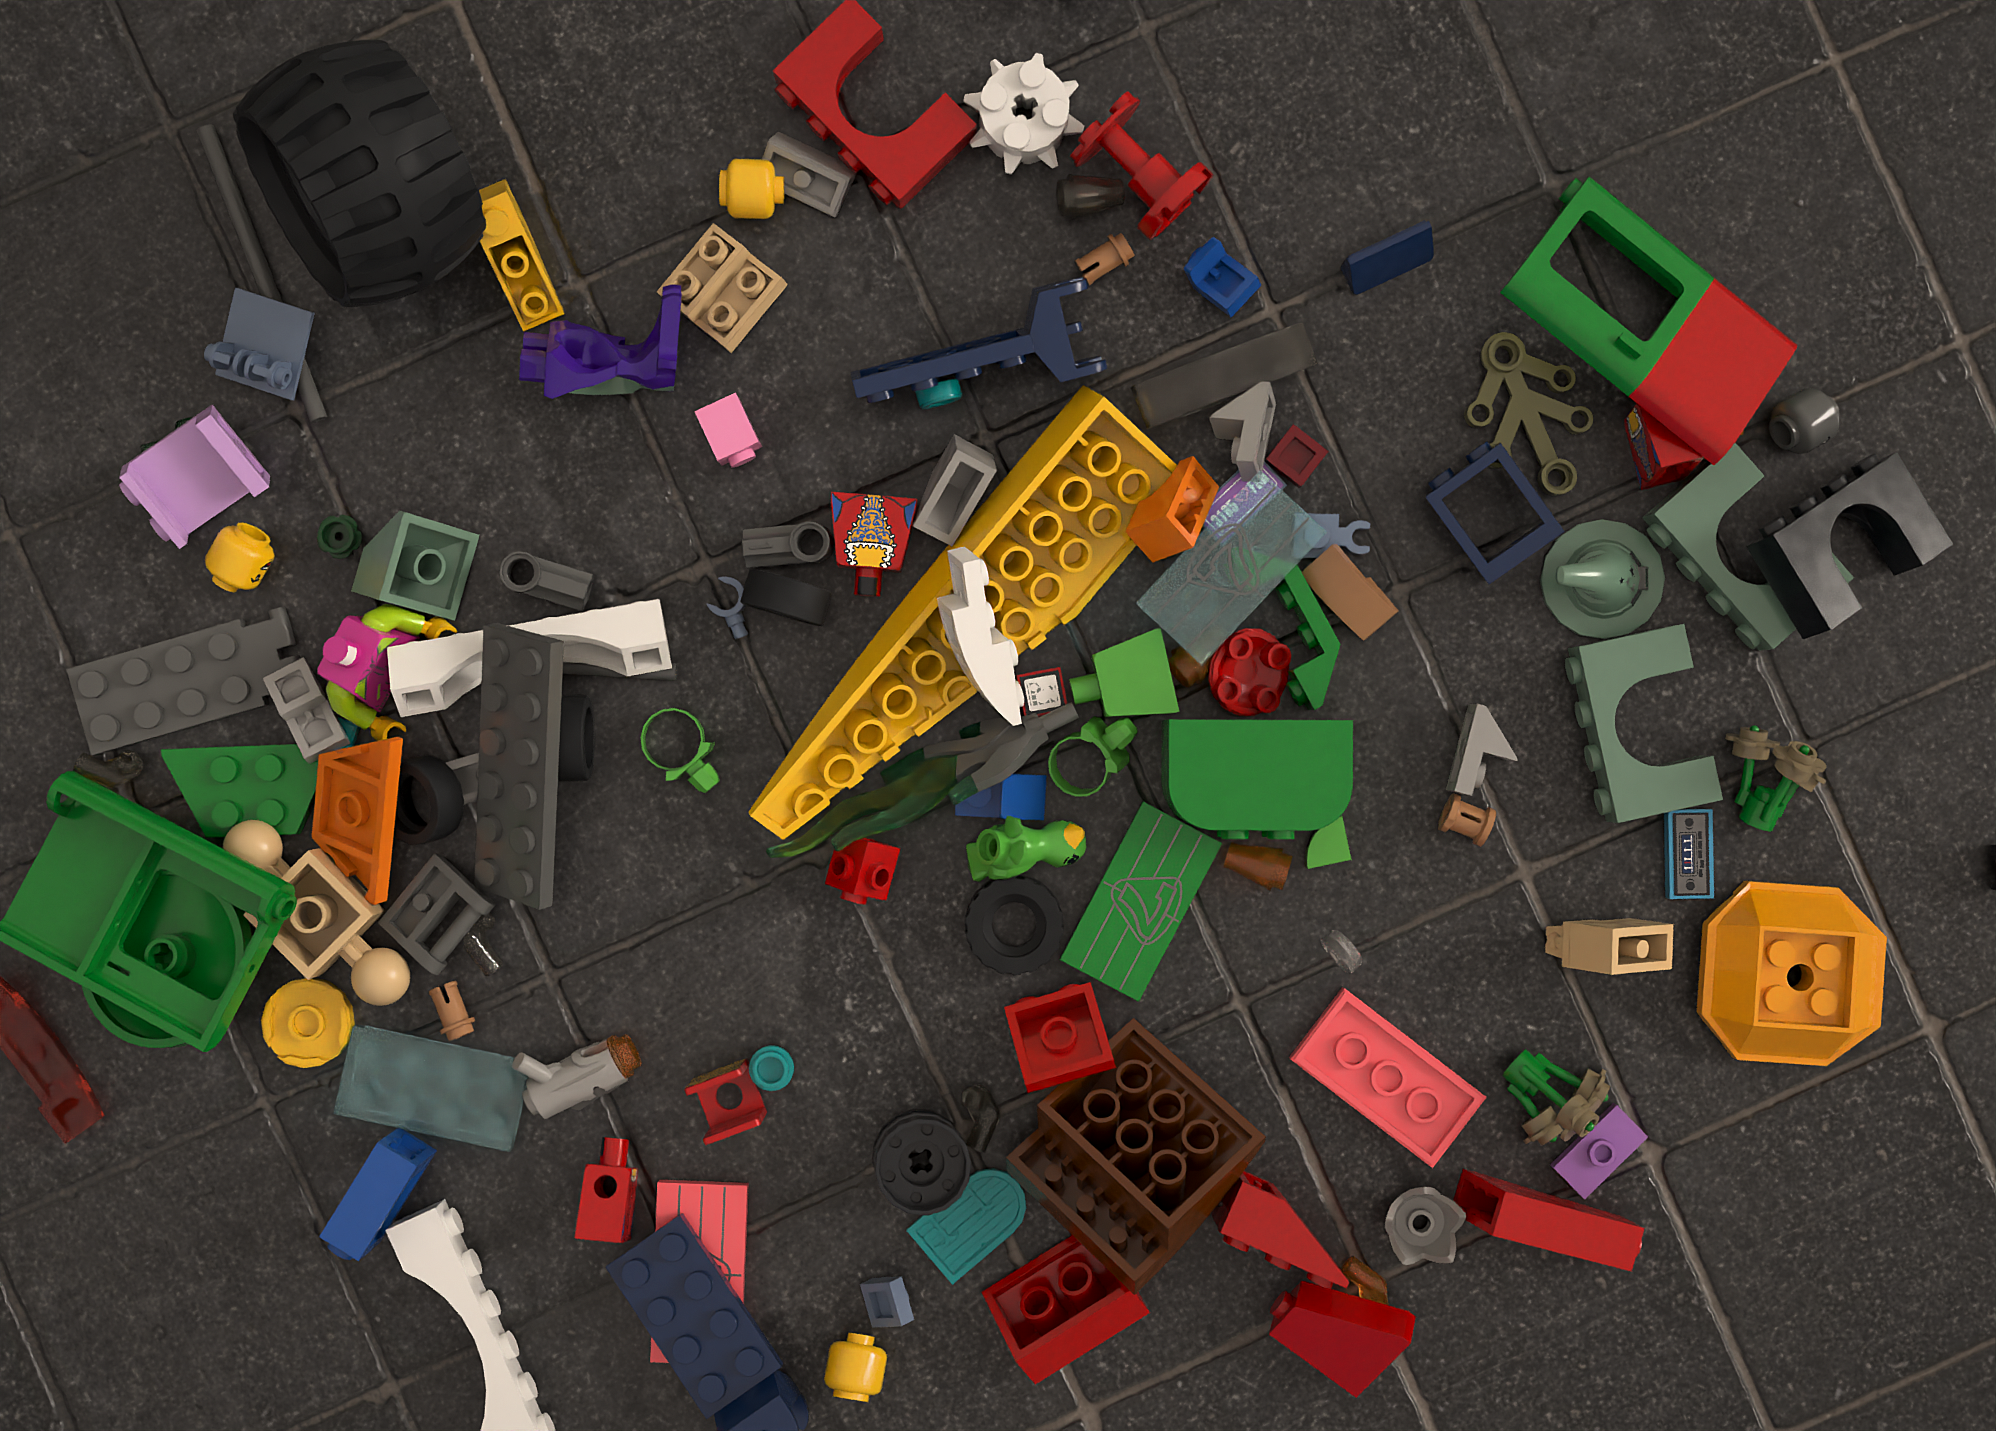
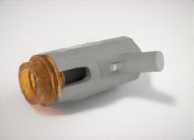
(579, 1077)

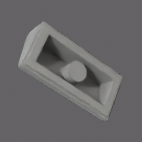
(809, 173)

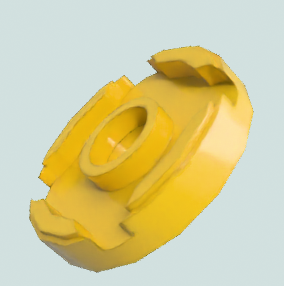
(307, 1022)

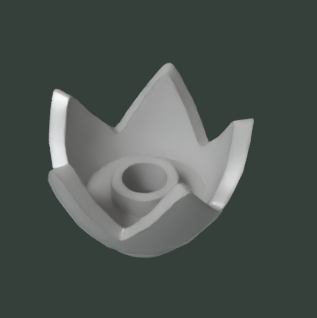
(1433, 1242)

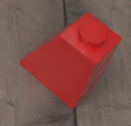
(1341, 1333)

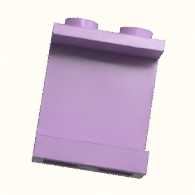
(192, 476)

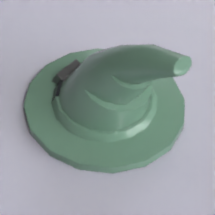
(1602, 579)

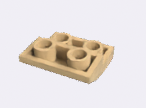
(724, 287)

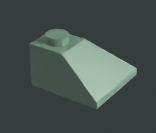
(417, 565)

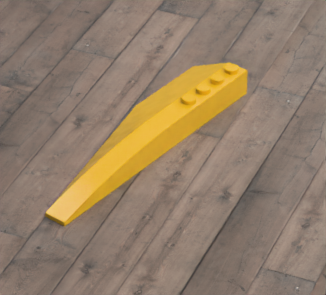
(1047, 547)

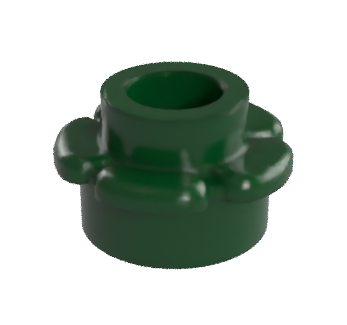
(327, 536)

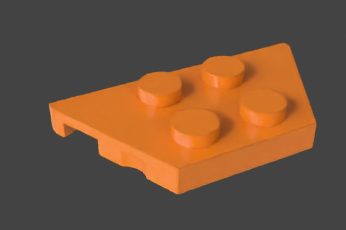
(358, 811)

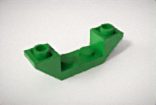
(1312, 677)

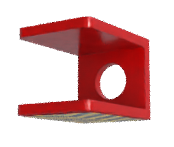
(725, 1121)

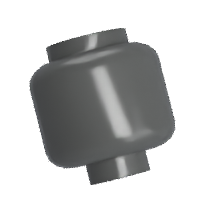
(1804, 421)

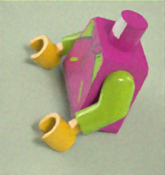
(358, 662)

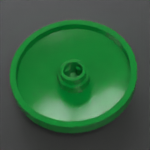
(186, 937)

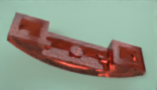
(46, 1066)

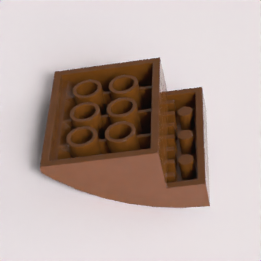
(1134, 1156)

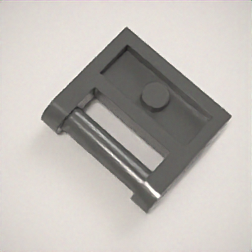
(424, 907)

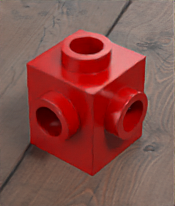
(863, 870)

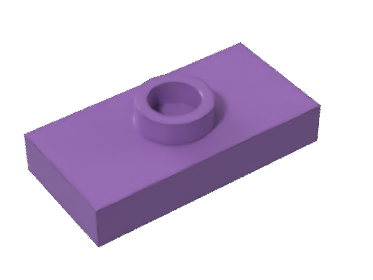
(1600, 1152)

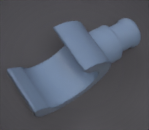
(733, 616)

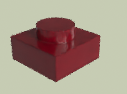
(1296, 456)

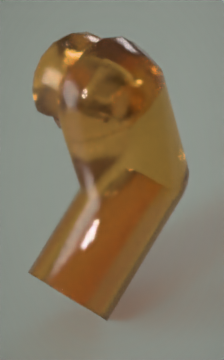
(1369, 1283)

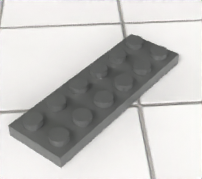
(518, 764)

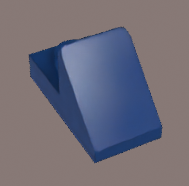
(1015, 796)

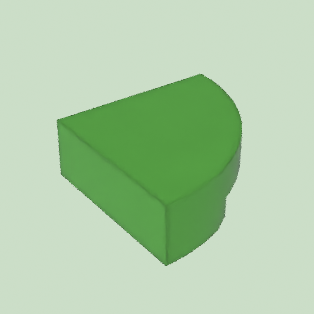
(1328, 846)

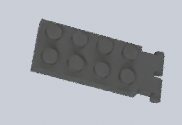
(179, 682)

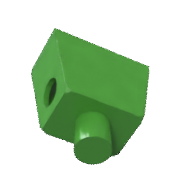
(1129, 678)

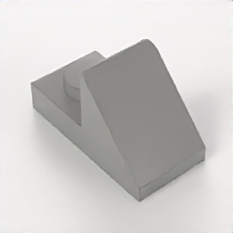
(1247, 423)
(1478, 737)

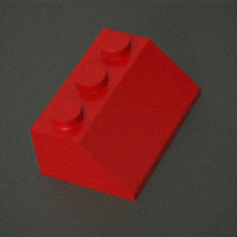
(1060, 1308)

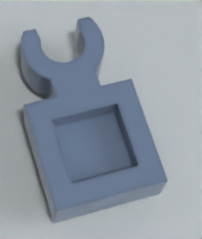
(1337, 535)

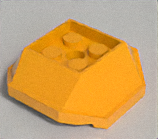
(1746, 964)

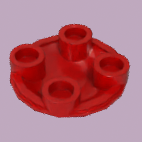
(1249, 672)

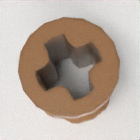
(1467, 819)

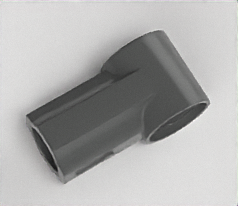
(783, 545)
(550, 581)

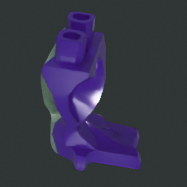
(597, 363)

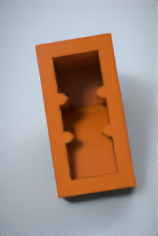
(1174, 513)

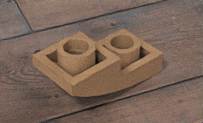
(1348, 593)

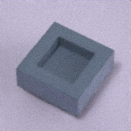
(887, 1301)

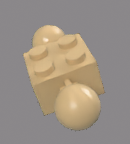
(326, 918)

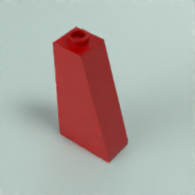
(1548, 1221)

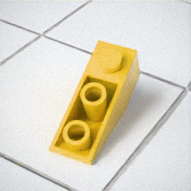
(516, 258)

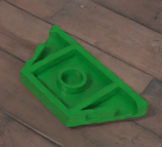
(244, 785)

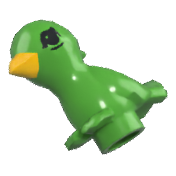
(1013, 848)

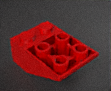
(1261, 1217)

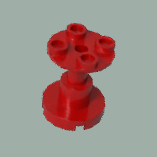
(1153, 178)

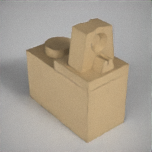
(1612, 945)

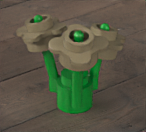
(1795, 762)
(1576, 1115)

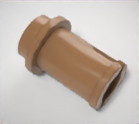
(1108, 257)
(452, 1014)

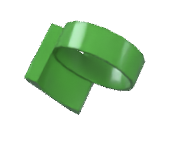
(1109, 739)
(702, 775)

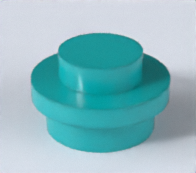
(771, 1068)

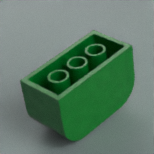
(1257, 774)

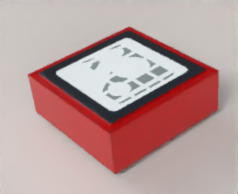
(1042, 691)

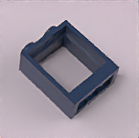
(1517, 550)

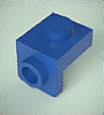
(1220, 277)

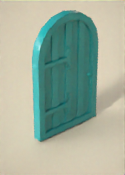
(973, 1225)

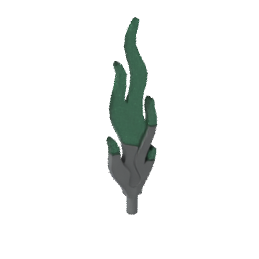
(923, 778)

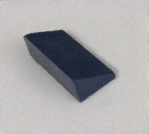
(1389, 258)

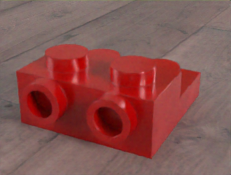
(1059, 1036)

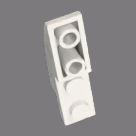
(976, 643)

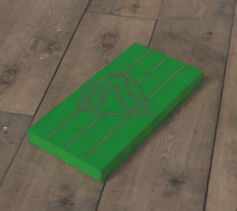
(1140, 901)

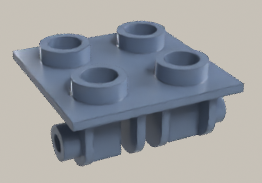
(262, 344)

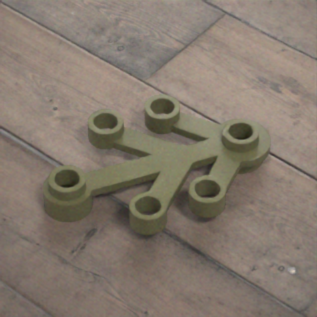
(1526, 406)

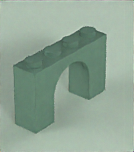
(1688, 526)
(1602, 677)

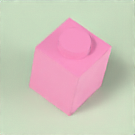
(729, 431)

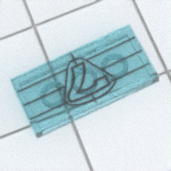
(1231, 567)

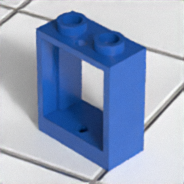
(377, 1194)

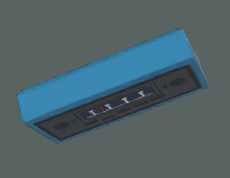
(1689, 854)

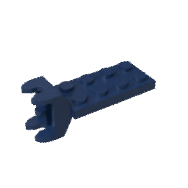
(1042, 334)
(707, 1332)

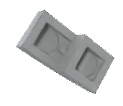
(306, 710)

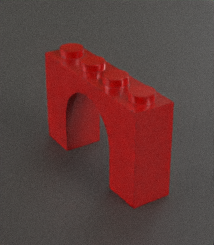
(895, 163)

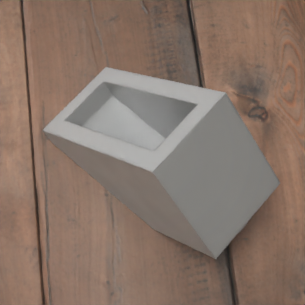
(954, 490)

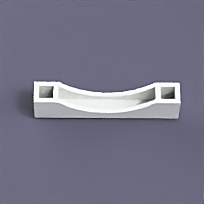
(440, 670)
(435, 1253)

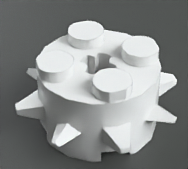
(1016, 138)

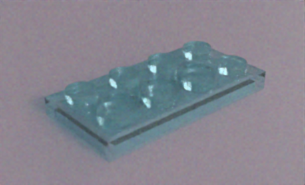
(431, 1088)

